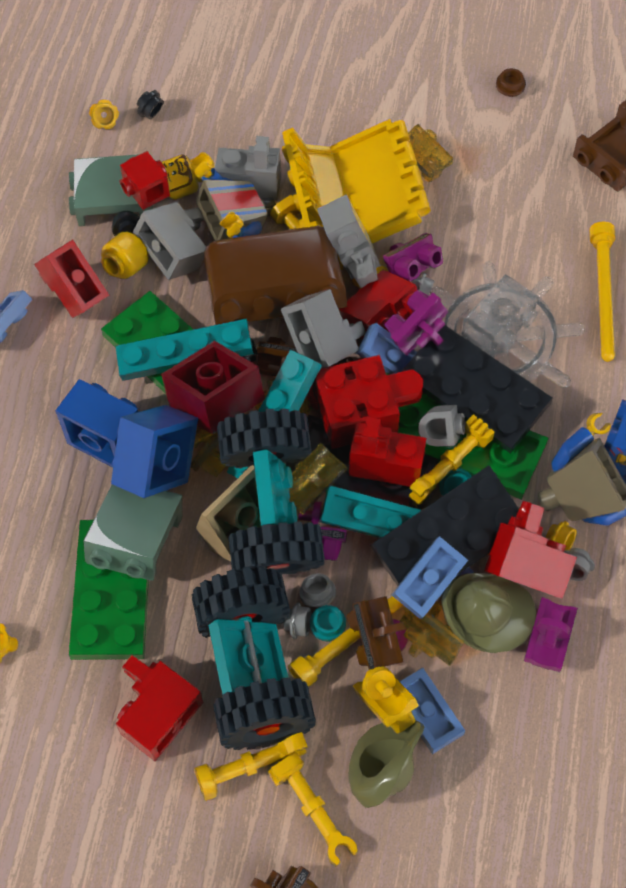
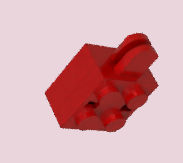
(359, 391)

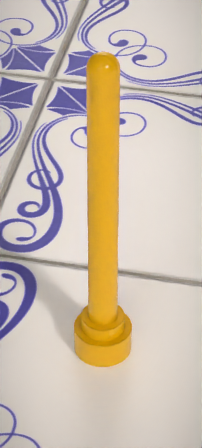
(602, 237)
(310, 667)

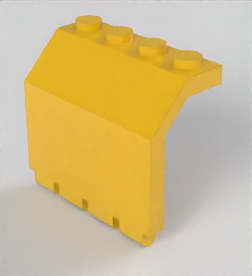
(370, 167)

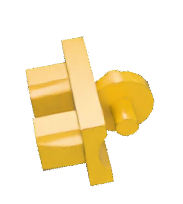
(387, 698)

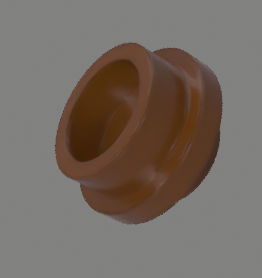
(511, 82)

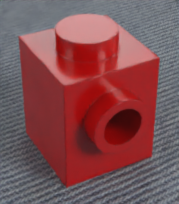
(144, 180)

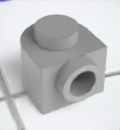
(442, 425)

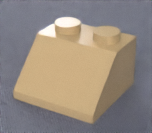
(229, 513)

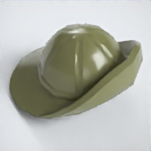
(488, 611)
(382, 763)

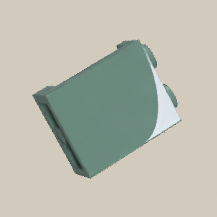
(98, 188)
(131, 531)

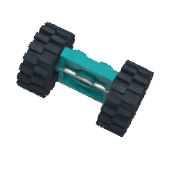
(267, 443)
(258, 697)

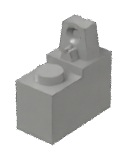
(257, 165)
(172, 238)
(350, 240)
(320, 329)

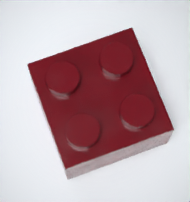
(213, 385)

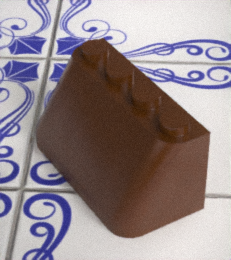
(270, 270)

